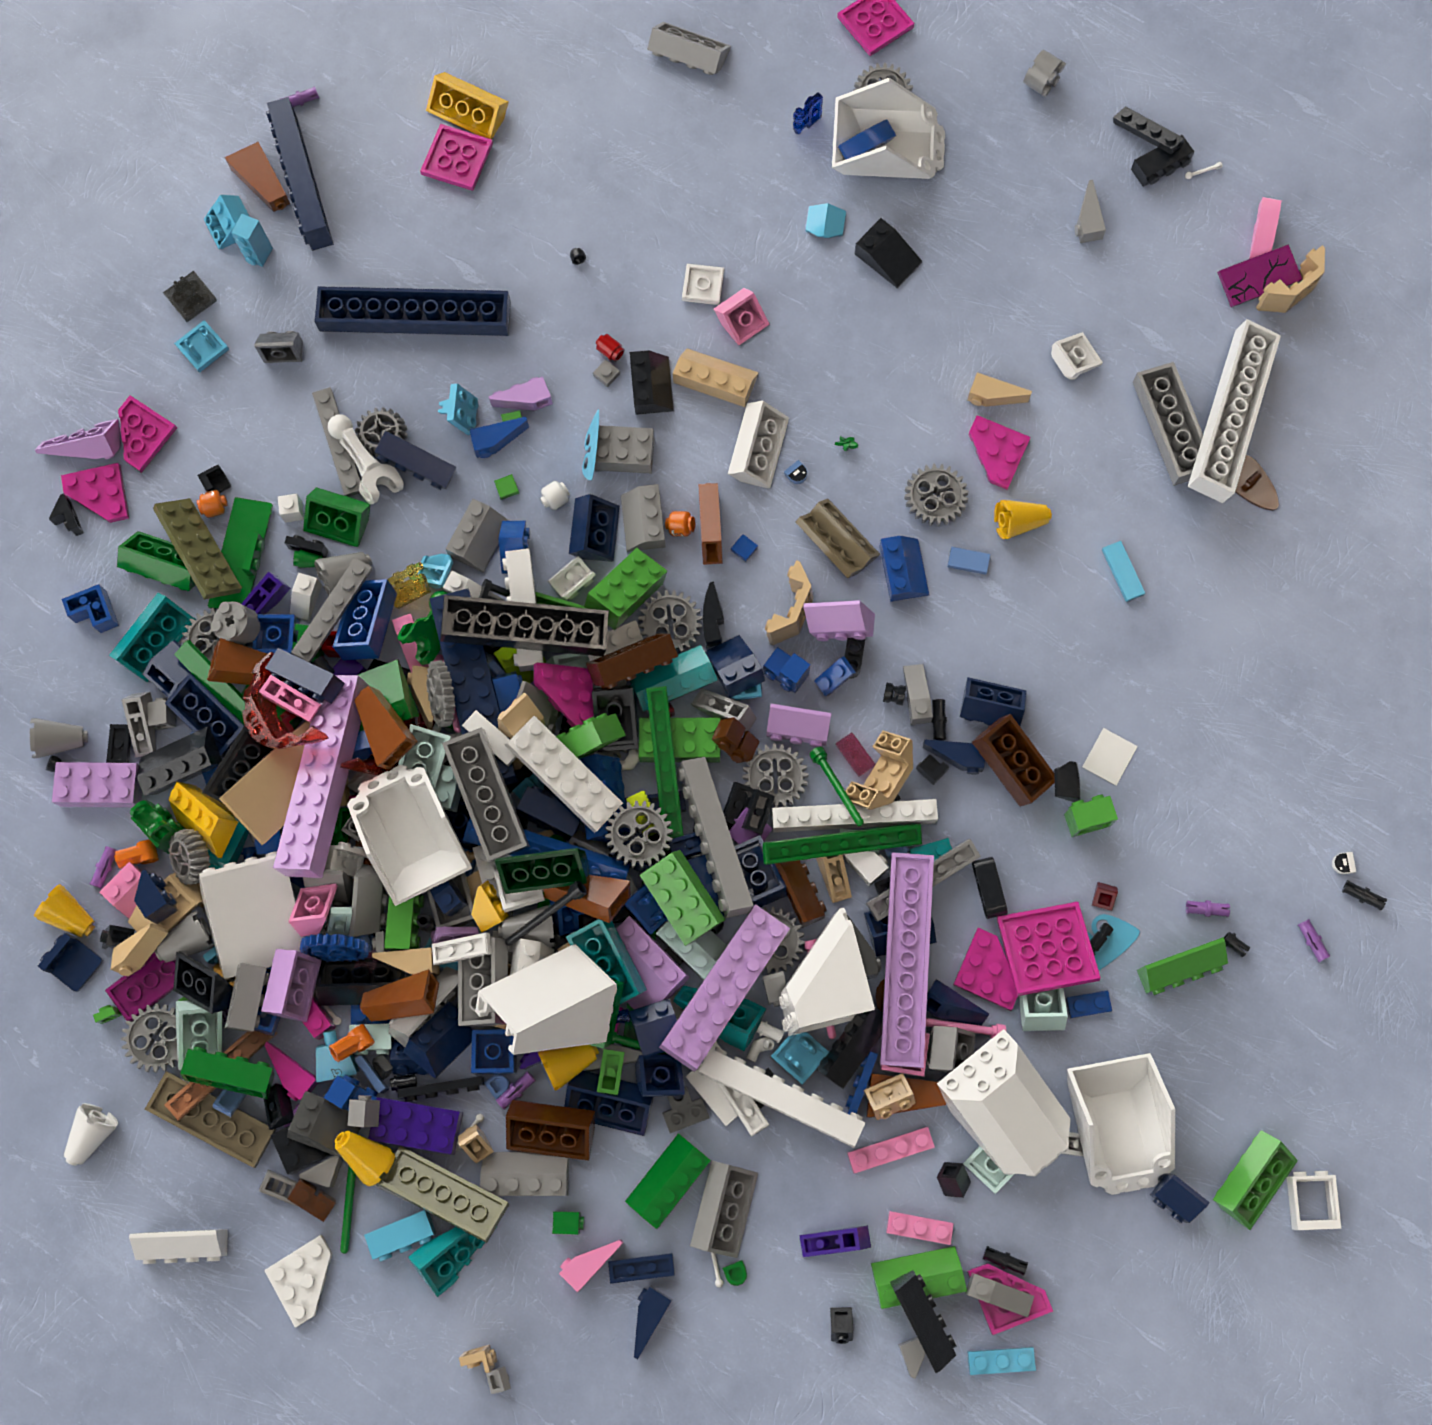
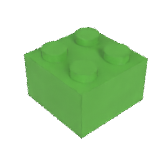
(1091, 815)

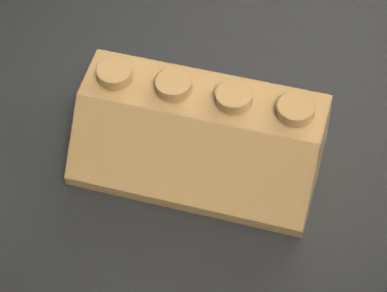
(714, 377)

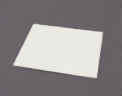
(1109, 756)

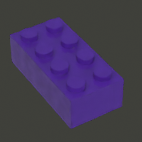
(417, 1126)

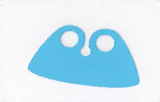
(593, 431)
(1118, 941)

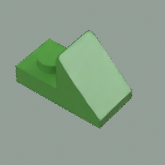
(610, 1072)

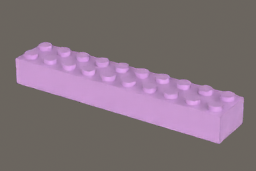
(320, 786)

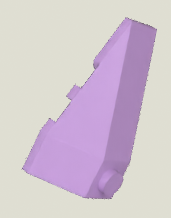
(93, 444)

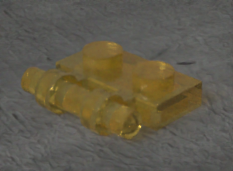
(411, 589)

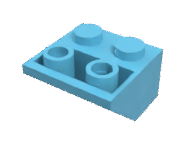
(223, 218)

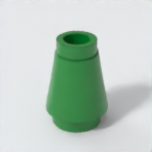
(305, 559)

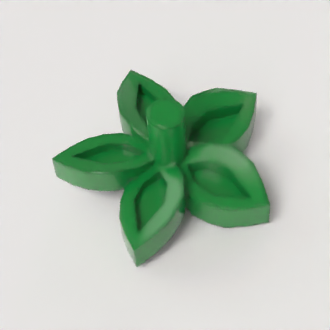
(847, 443)

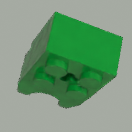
(155, 823)

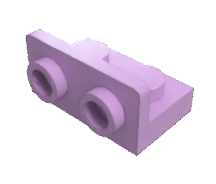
(449, 933)

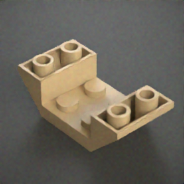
(1280, 298)
(782, 628)
(516, 717)
(888, 773)
(188, 899)

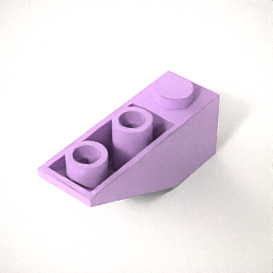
(526, 396)

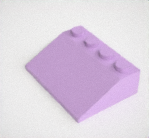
(655, 966)

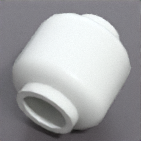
(554, 495)

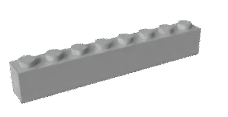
(715, 838)

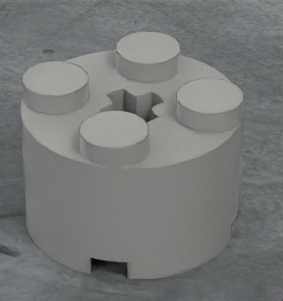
(1044, 73)
(235, 623)

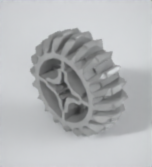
(366, 433)
(188, 855)

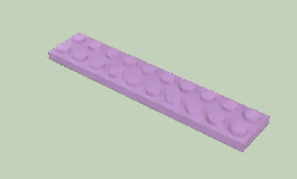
(907, 960)

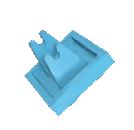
(201, 346)
(460, 408)
(800, 1055)

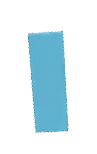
(1123, 571)

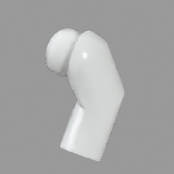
(631, 760)
(759, 1045)

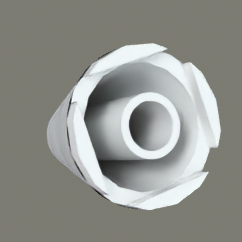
(88, 1133)

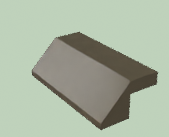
(837, 538)

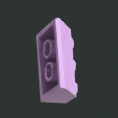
(839, 620)
(798, 725)
(291, 985)

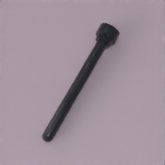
(576, 891)

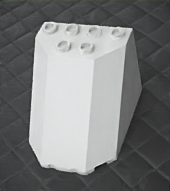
(919, 139)
(406, 833)
(828, 983)
(1007, 1107)
(1123, 1122)

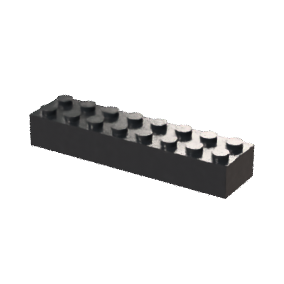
(524, 625)

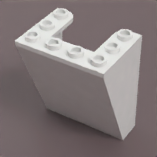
(248, 913)
(552, 1003)

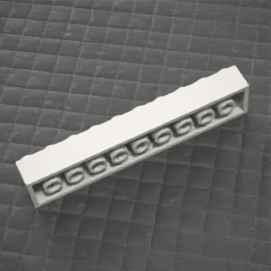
(1234, 411)

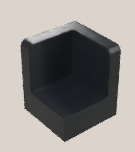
(214, 479)
(932, 769)
(953, 1179)

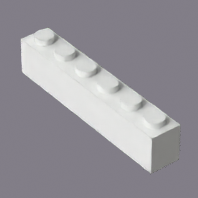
(522, 589)

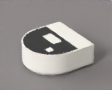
(1344, 863)

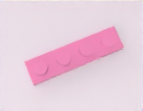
(890, 1150)

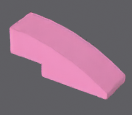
(1265, 226)

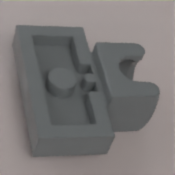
(684, 1112)

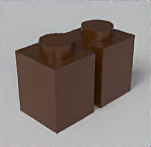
(729, 739)
(304, 1197)

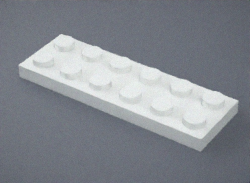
(564, 774)

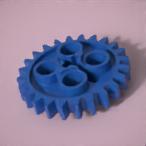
(334, 947)

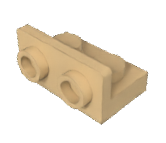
(890, 1096)
(475, 1356)

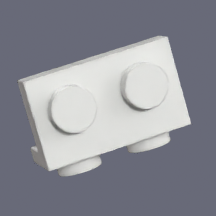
(571, 579)
(344, 858)

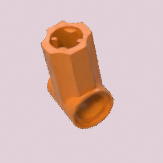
(143, 853)
(356, 1040)

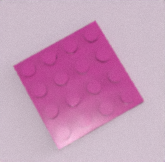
(1048, 948)

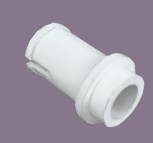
(770, 1031)

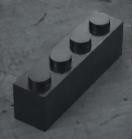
(852, 1047)

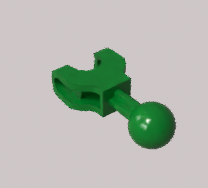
(424, 634)

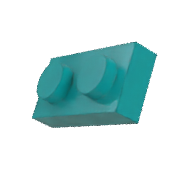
(935, 848)

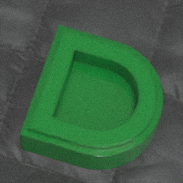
(735, 1273)

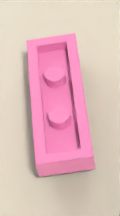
(919, 1228)

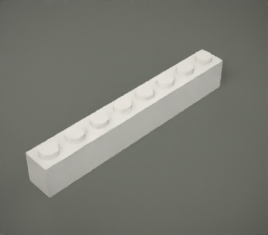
(837, 816)
(781, 1097)

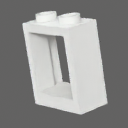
(1334, 1220)

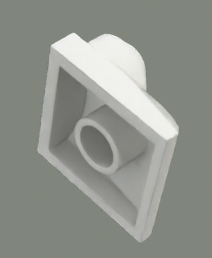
(1075, 355)

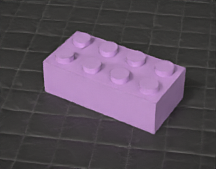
(96, 784)

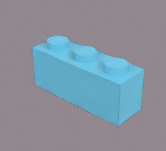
(252, 240)
(400, 1235)

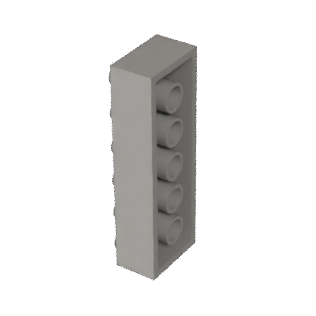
(1170, 419)
(485, 794)

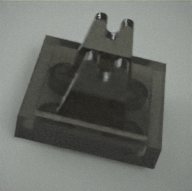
(190, 296)

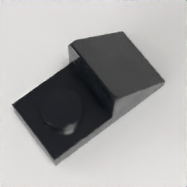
(64, 512)

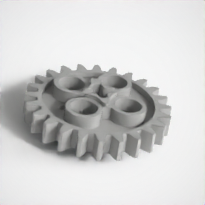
(874, 74)
(929, 479)
(687, 620)
(197, 630)
(440, 693)
(793, 775)
(627, 819)
(790, 943)
(139, 1028)

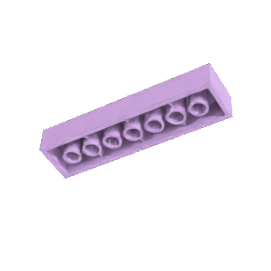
(724, 988)

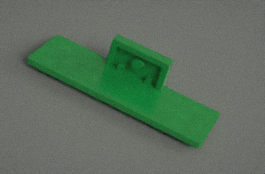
(244, 545)

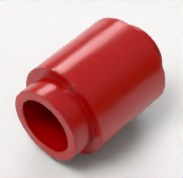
(609, 347)

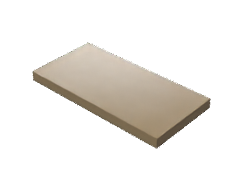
(264, 793)

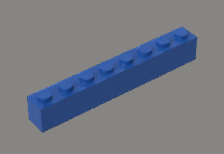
(599, 864)

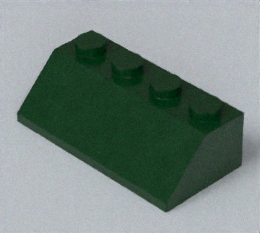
(543, 870)

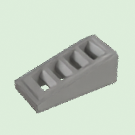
(271, 1192)

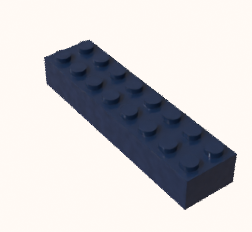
(298, 174)

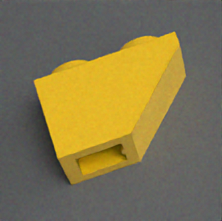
(487, 907)

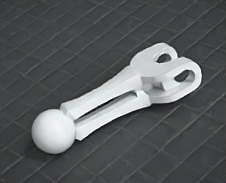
(371, 470)

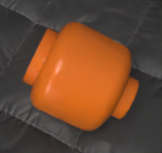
(212, 504)
(680, 523)

